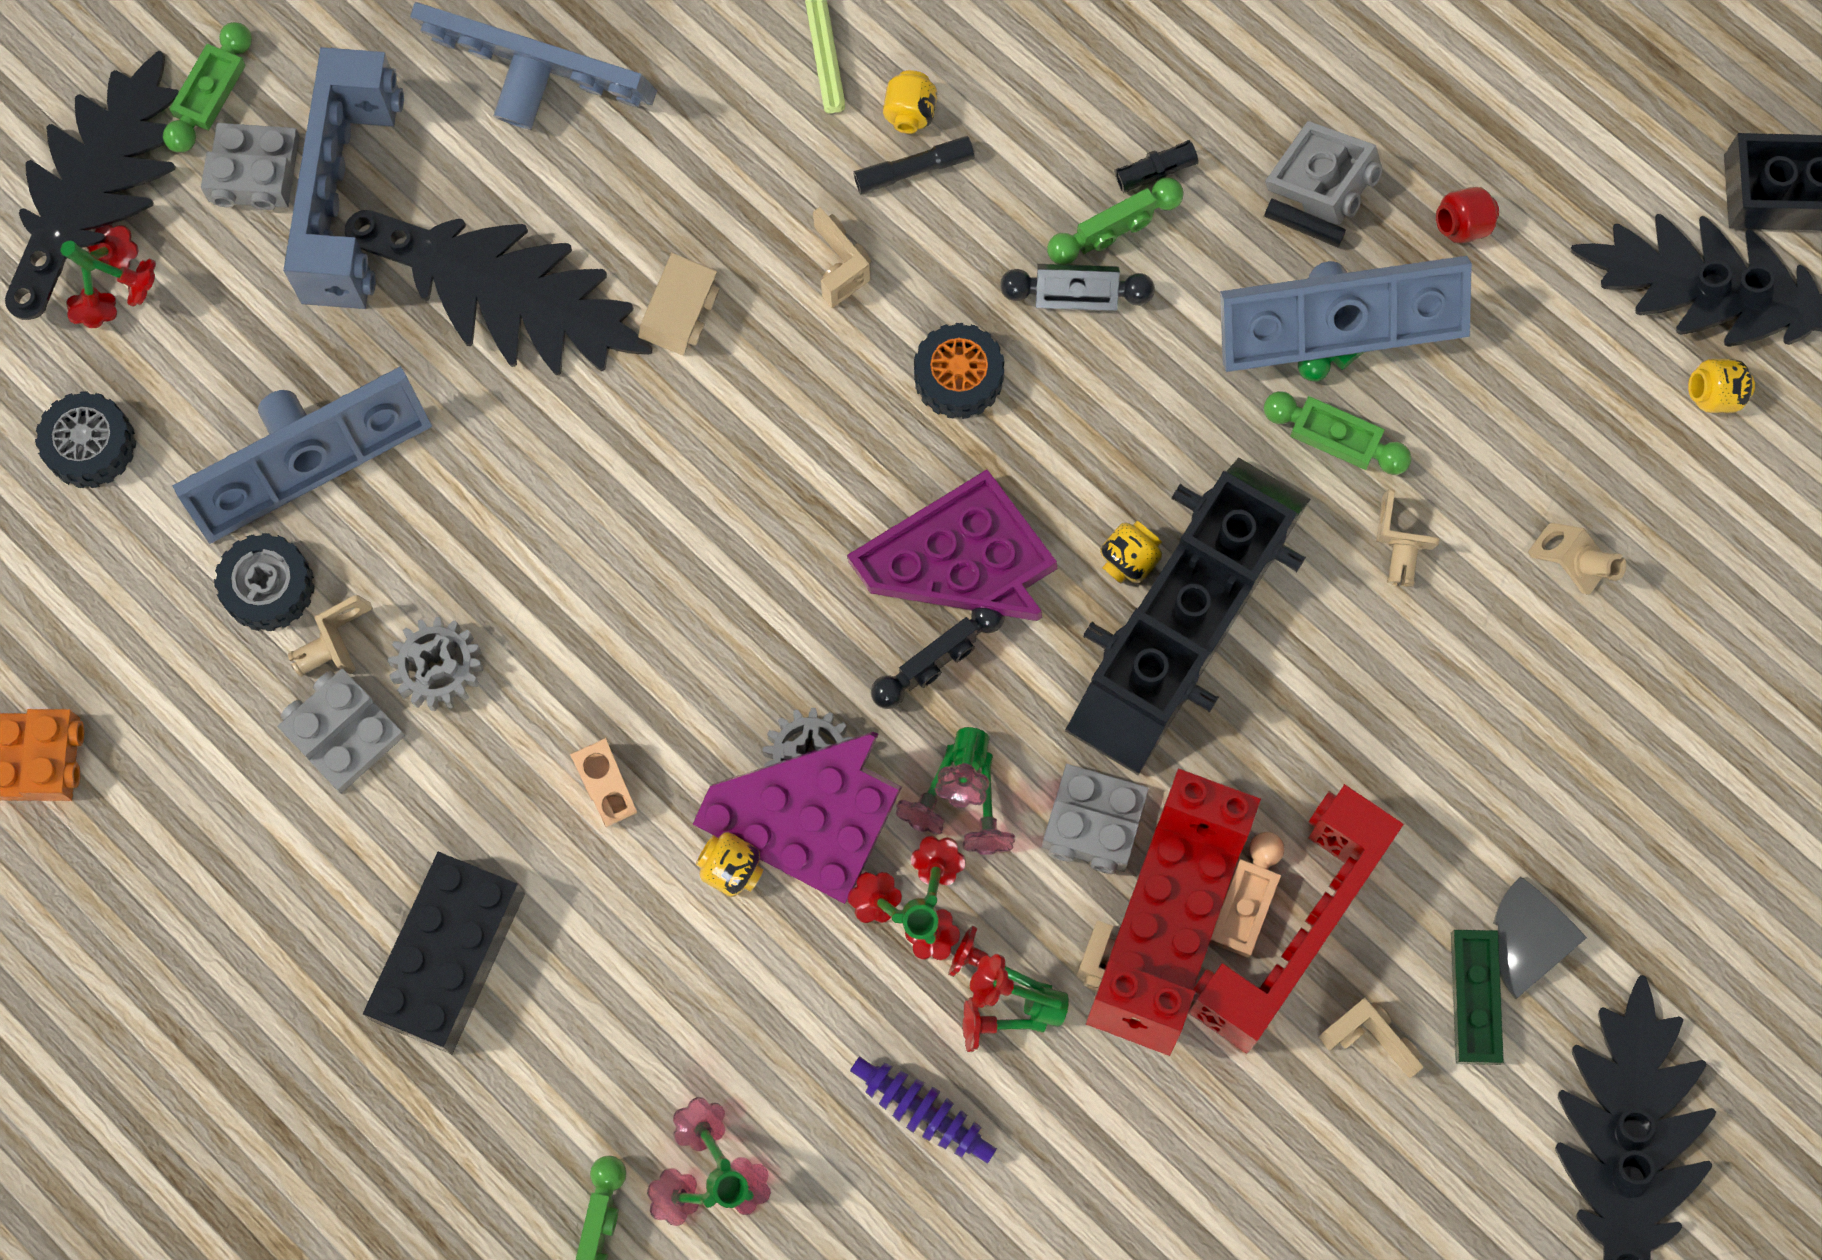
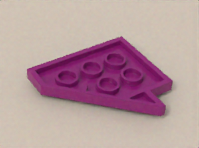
(960, 554)
(808, 813)

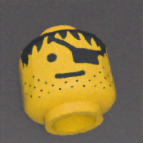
(910, 101)
(1721, 385)
(1131, 552)
(729, 864)

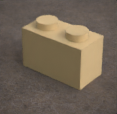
(678, 304)

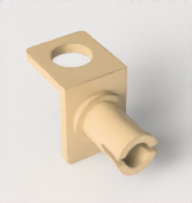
(1404, 545)
(1579, 556)
(330, 643)

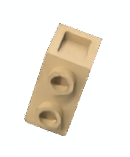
(846, 278)
(1097, 952)
(1376, 1020)

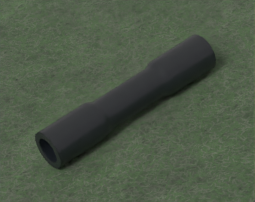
(890, 172)

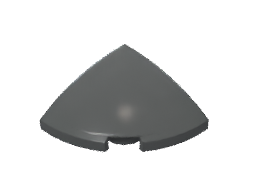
(1531, 936)

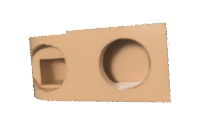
(604, 782)

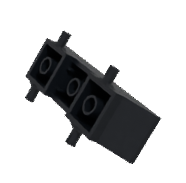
(1186, 614)

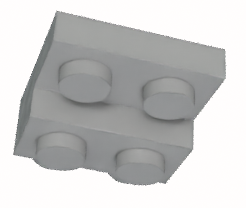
(250, 166)
(1326, 172)
(339, 729)
(1094, 819)

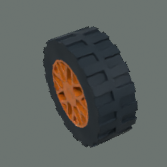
(958, 370)

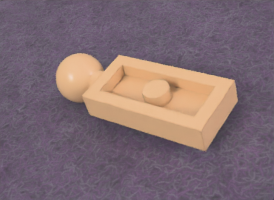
(1249, 896)

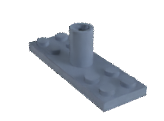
(530, 65)
(1345, 312)
(301, 452)

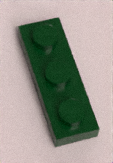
(1477, 997)

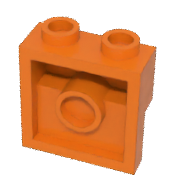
(39, 755)

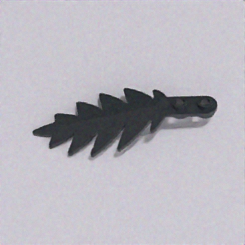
(88, 177)
(506, 286)
(1718, 286)
(1630, 1133)

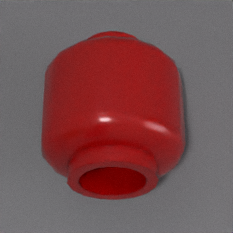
(1467, 215)

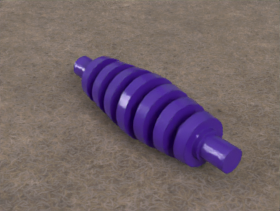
(923, 1109)

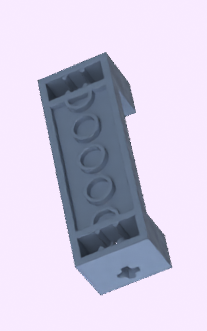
(346, 90)

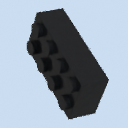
(1774, 181)
(444, 953)

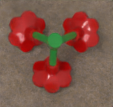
(114, 259)

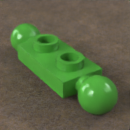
(207, 87)
(1104, 228)
(1337, 433)
(601, 1219)

